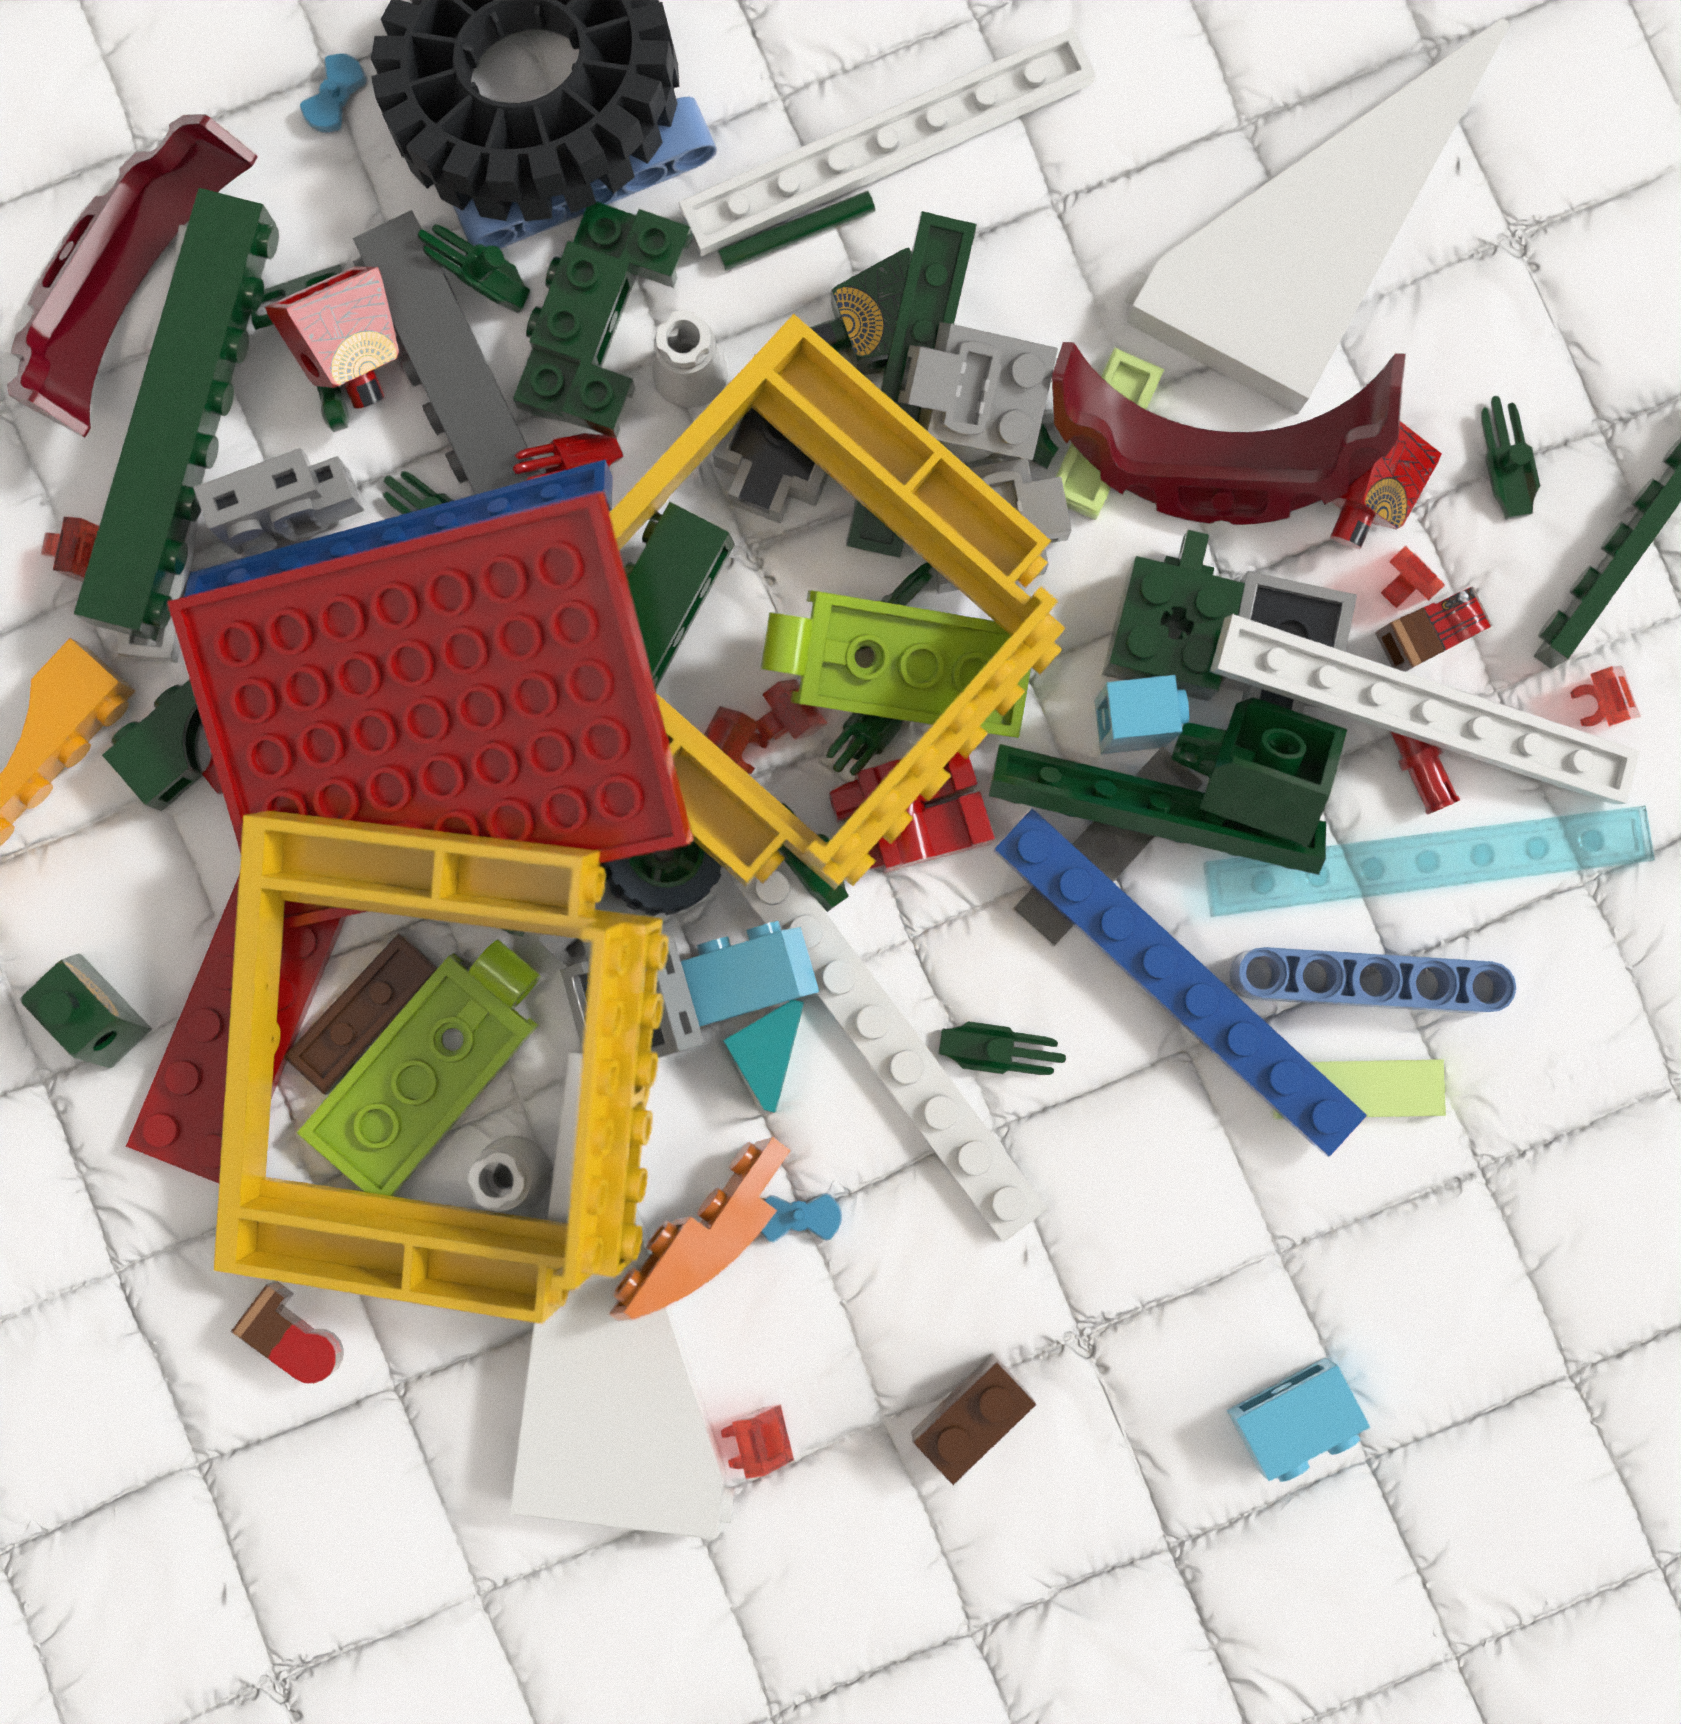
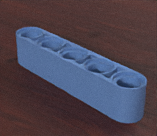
(683, 148)
(1398, 975)

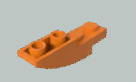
(693, 1252)

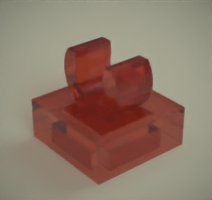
(71, 547)
(1413, 575)
(1613, 697)
(786, 716)
(732, 732)
(760, 1441)

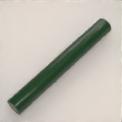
(796, 230)

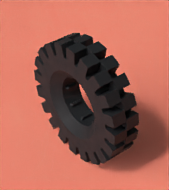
(535, 146)

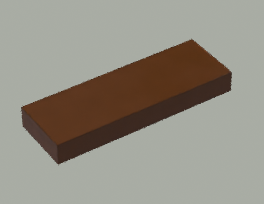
(360, 1014)

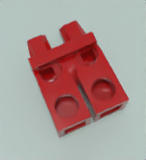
(933, 830)

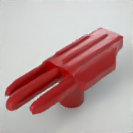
(569, 453)

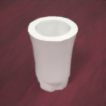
(689, 377)
(530, 1175)

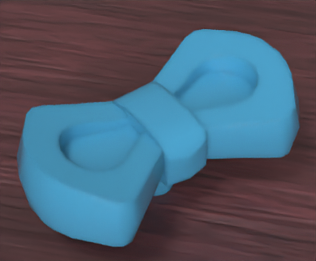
(325, 109)
(818, 1215)

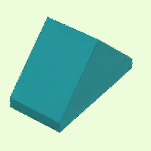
(765, 1051)

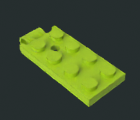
(917, 665)
(410, 1085)

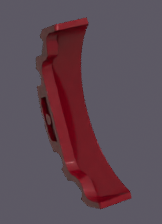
(108, 259)
(1223, 473)

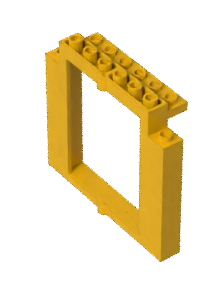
(935, 510)
(413, 1246)

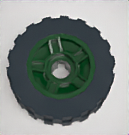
(663, 885)

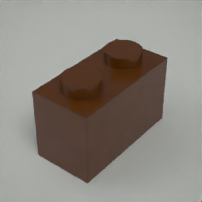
(972, 1419)

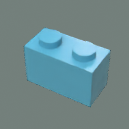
(1140, 714)
(750, 974)
(1299, 1421)

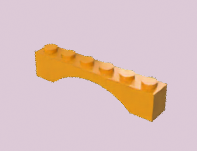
(66, 709)

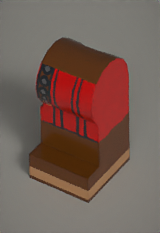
(1433, 629)
(287, 1339)

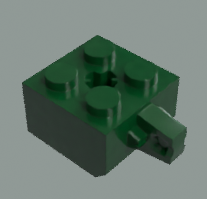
(1180, 592)
(1266, 767)

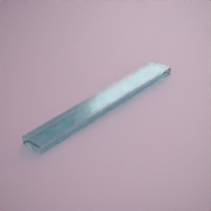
(1435, 861)

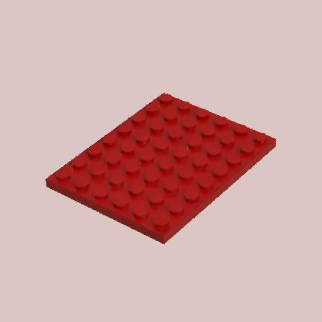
(443, 690)

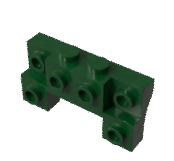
(584, 310)

